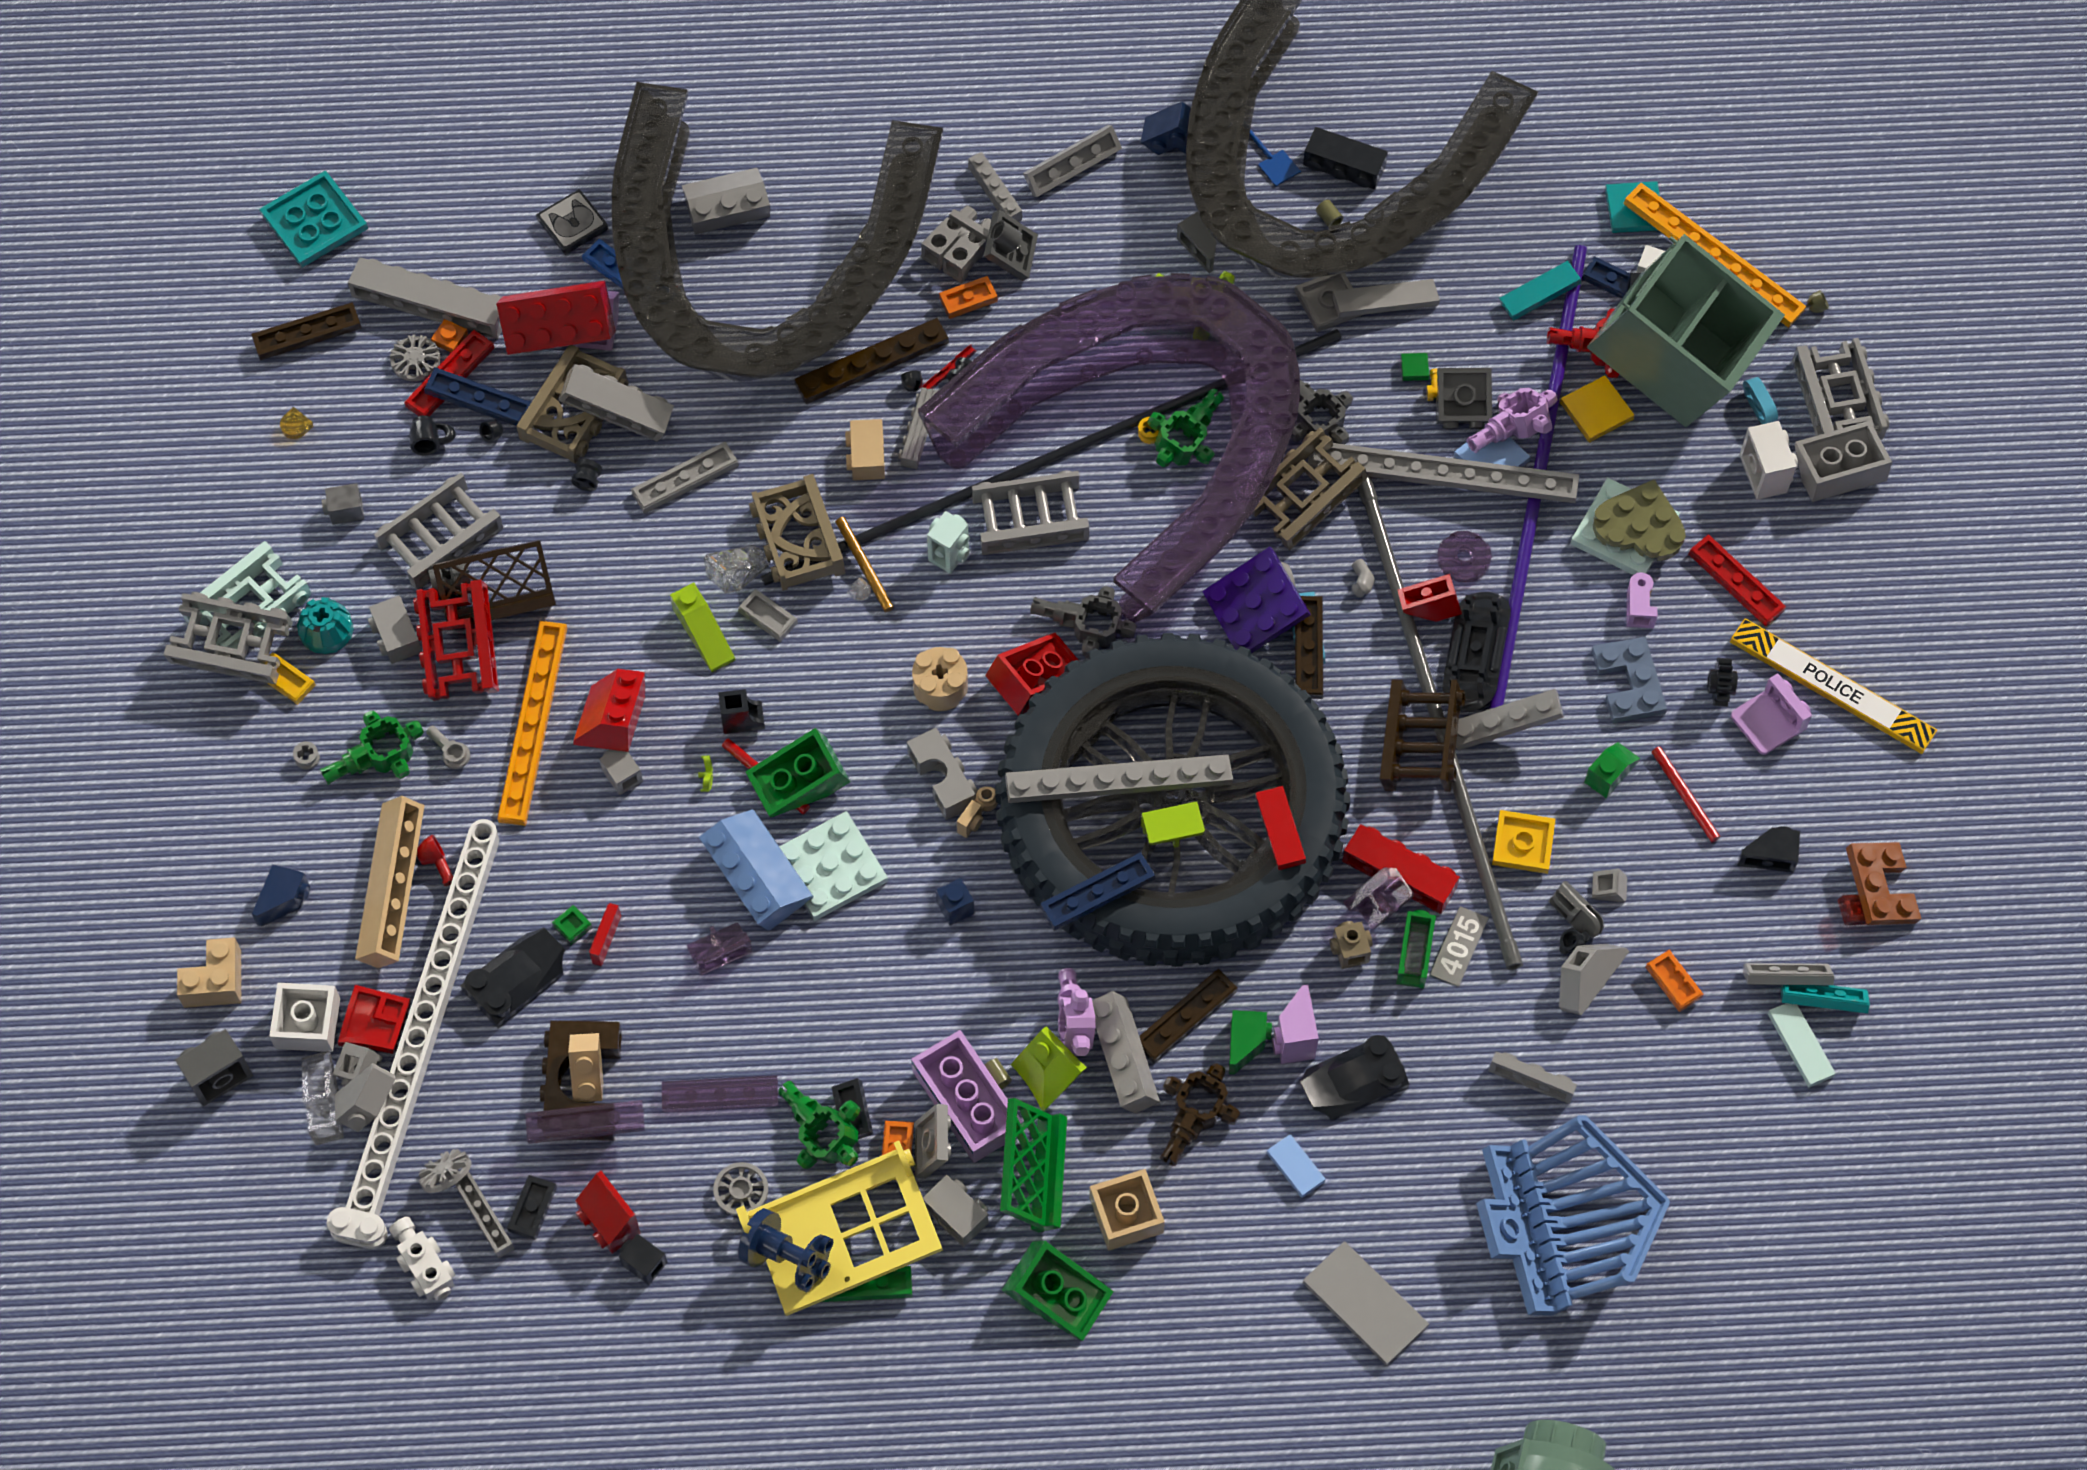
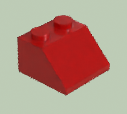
(606, 1213)

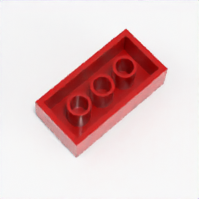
(556, 317)

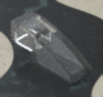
(319, 1093)

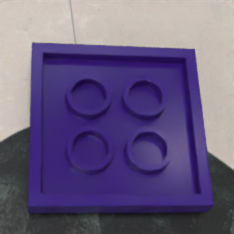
(1256, 602)

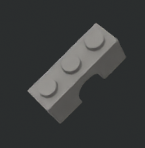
(932, 753)

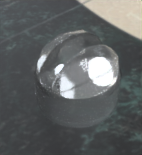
(859, 590)

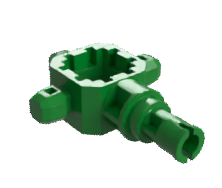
(1193, 424)
(363, 756)
(813, 1118)

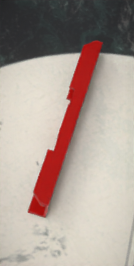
(942, 374)

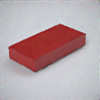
(605, 934)

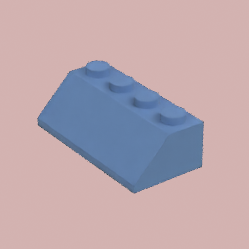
(756, 868)

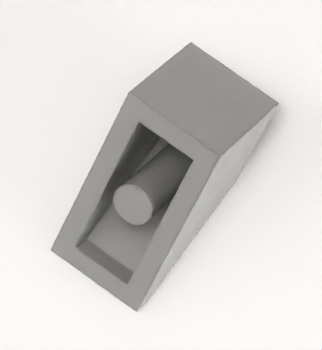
(363, 1097)

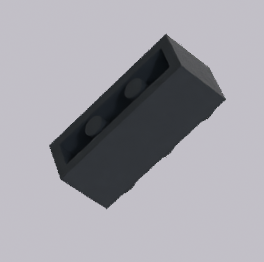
(1345, 158)

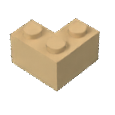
(217, 981)

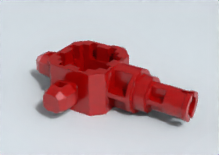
(1579, 340)

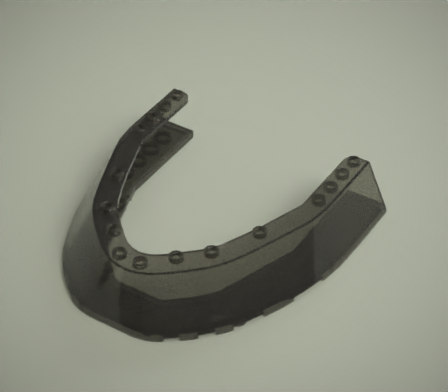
(1218, 144)
(649, 268)

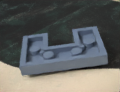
(1635, 658)

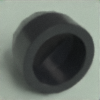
(912, 380)
(490, 430)

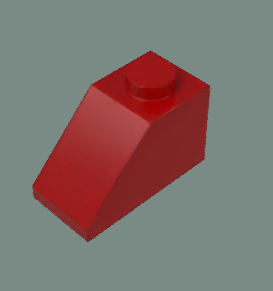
(1431, 599)

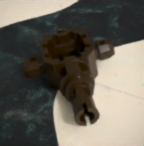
(1189, 1121)

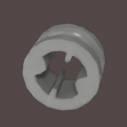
(314, 756)

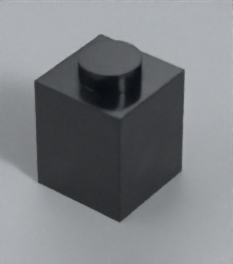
(642, 1258)

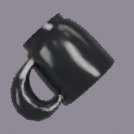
(425, 435)

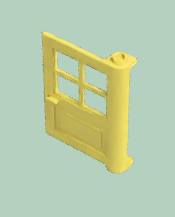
(810, 1213)

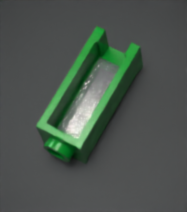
(1416, 949)

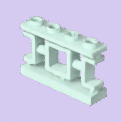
(239, 581)

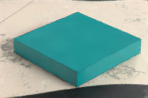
(1621, 217)

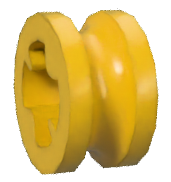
(1148, 437)

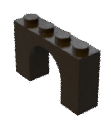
(558, 1060)

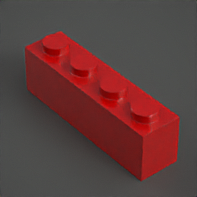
(1429, 882)

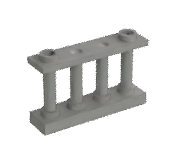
(1034, 536)
(459, 546)

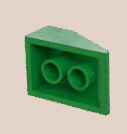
(798, 774)
(1057, 1289)

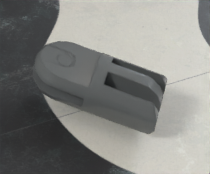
(1577, 910)

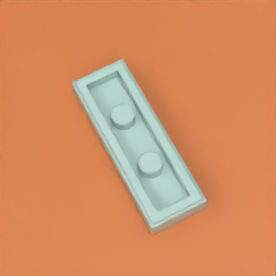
(1801, 1044)

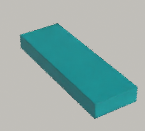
(1540, 290)
(1827, 997)

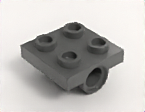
(1010, 245)

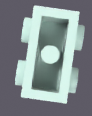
(948, 541)

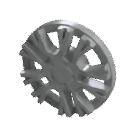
(414, 358)
(444, 1171)
(740, 1188)

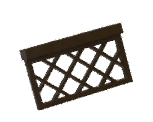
(507, 605)

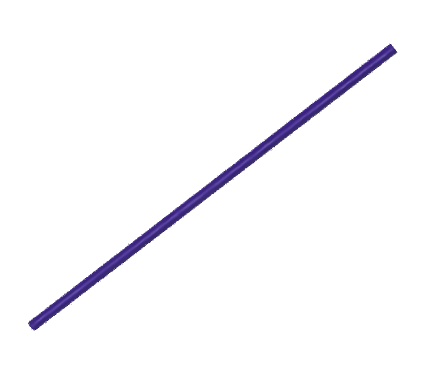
(1541, 463)

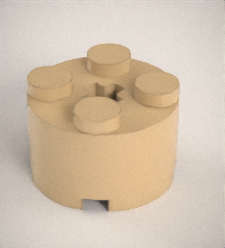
(940, 678)

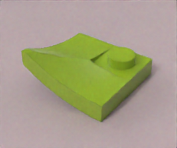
(1047, 1067)

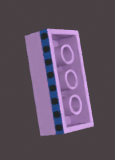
(958, 1078)

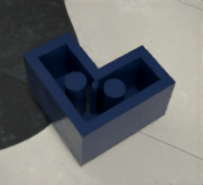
(1167, 129)

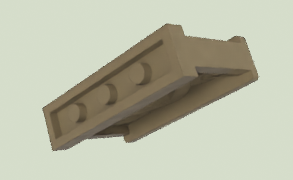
(537, 415)
(809, 501)

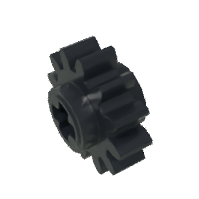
(1722, 682)

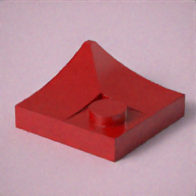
(374, 1019)

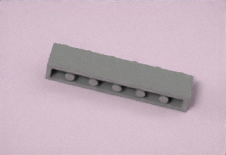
(425, 296)

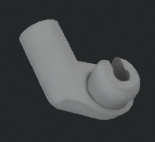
(1365, 578)

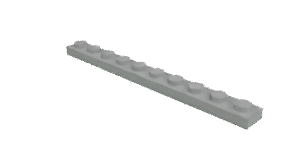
(1457, 473)

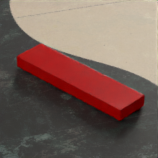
(459, 362)
(1737, 580)

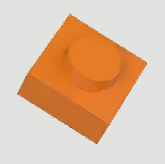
(449, 335)

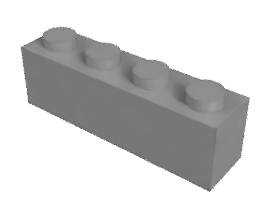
(616, 402)
(1124, 1053)

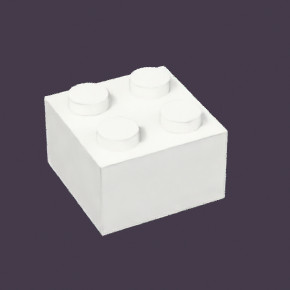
(1768, 460)
(304, 1017)

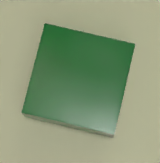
(1414, 366)
(572, 924)

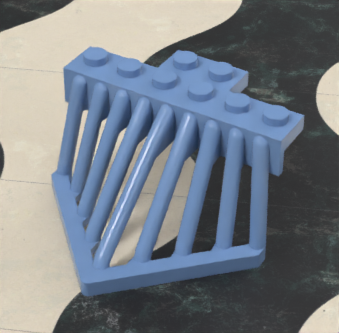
(1522, 1231)

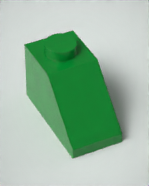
(1610, 769)
(1247, 1037)

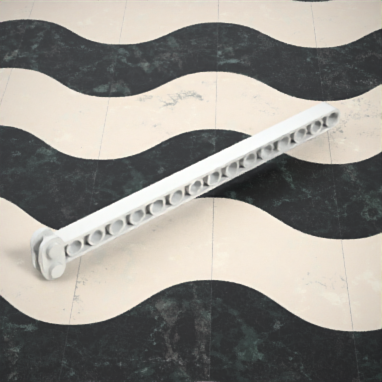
(358, 1223)

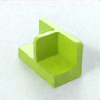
(1172, 824)

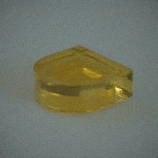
(295, 424)

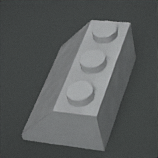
(726, 200)
(1842, 461)

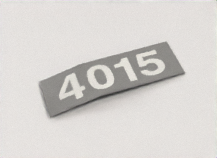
(1459, 946)

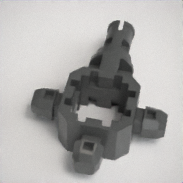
(1322, 398)
(1074, 615)

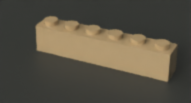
(390, 882)

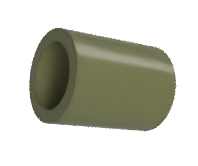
(1329, 213)
(998, 1073)

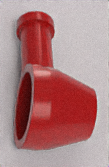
(431, 852)

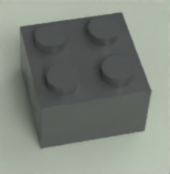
(213, 1067)

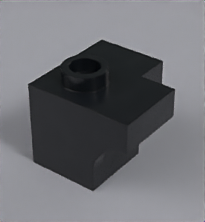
(740, 712)

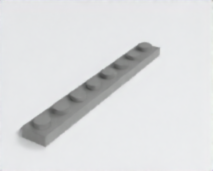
(1118, 778)

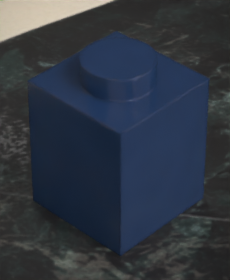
(955, 901)

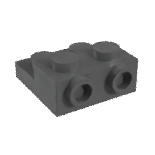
(1464, 397)

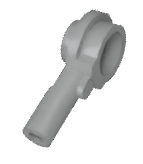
(454, 753)

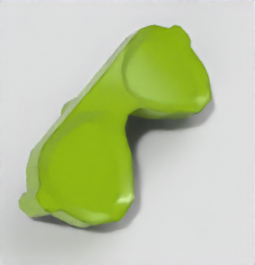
(708, 775)

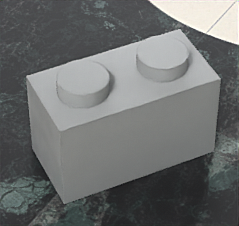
(395, 630)
(956, 1210)

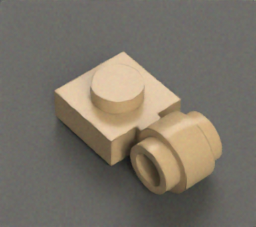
(972, 815)

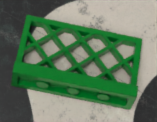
(1045, 1164)

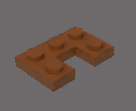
(1868, 867)

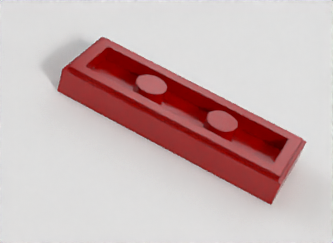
(1280, 828)

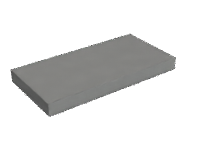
(1365, 1303)

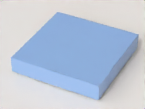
(1501, 453)

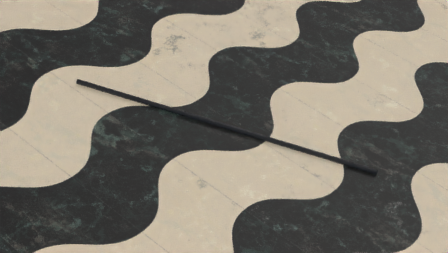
(1051, 457)

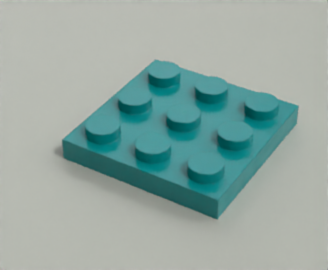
(313, 219)

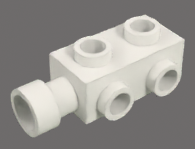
(422, 1263)

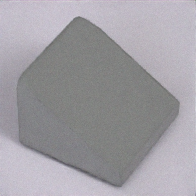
(1609, 885)

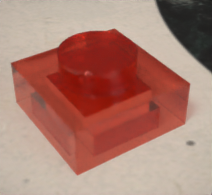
(1851, 910)

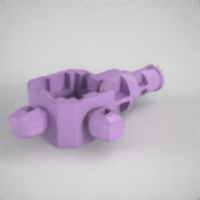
(1520, 415)
(1076, 1015)

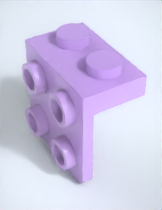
(1772, 716)

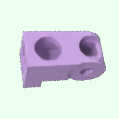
(1638, 602)

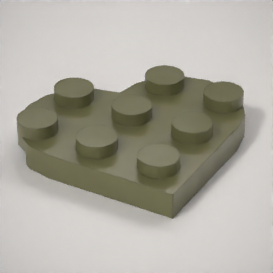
(1640, 521)

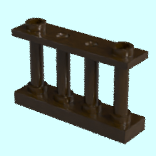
(1398, 722)

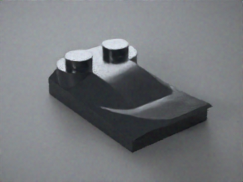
(515, 976)
(1355, 1078)

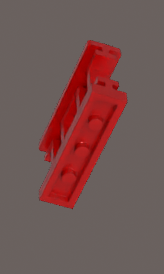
(478, 636)

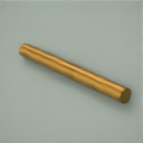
(864, 564)

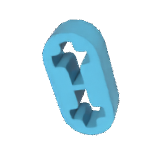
(1760, 400)

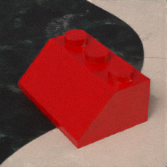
(612, 711)

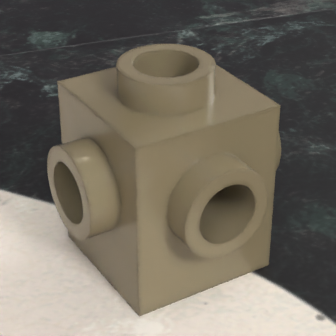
(1351, 944)

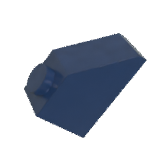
(280, 894)

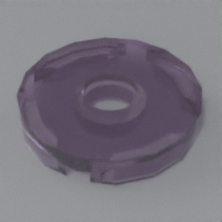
(1464, 570)

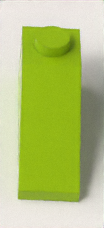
(701, 627)

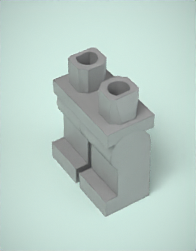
(957, 243)

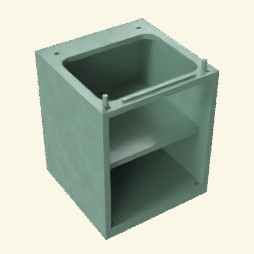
(1686, 331)

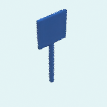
(1277, 166)

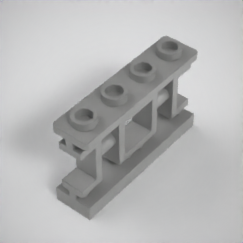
(1819, 396)
(226, 659)

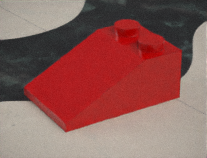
(1026, 668)

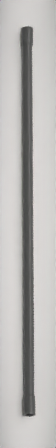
(1507, 943)

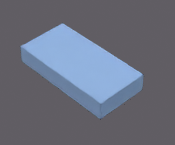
(1296, 1166)

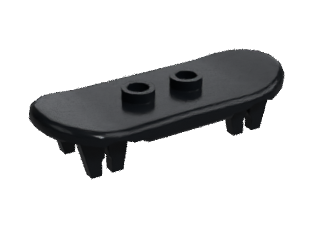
(1477, 648)

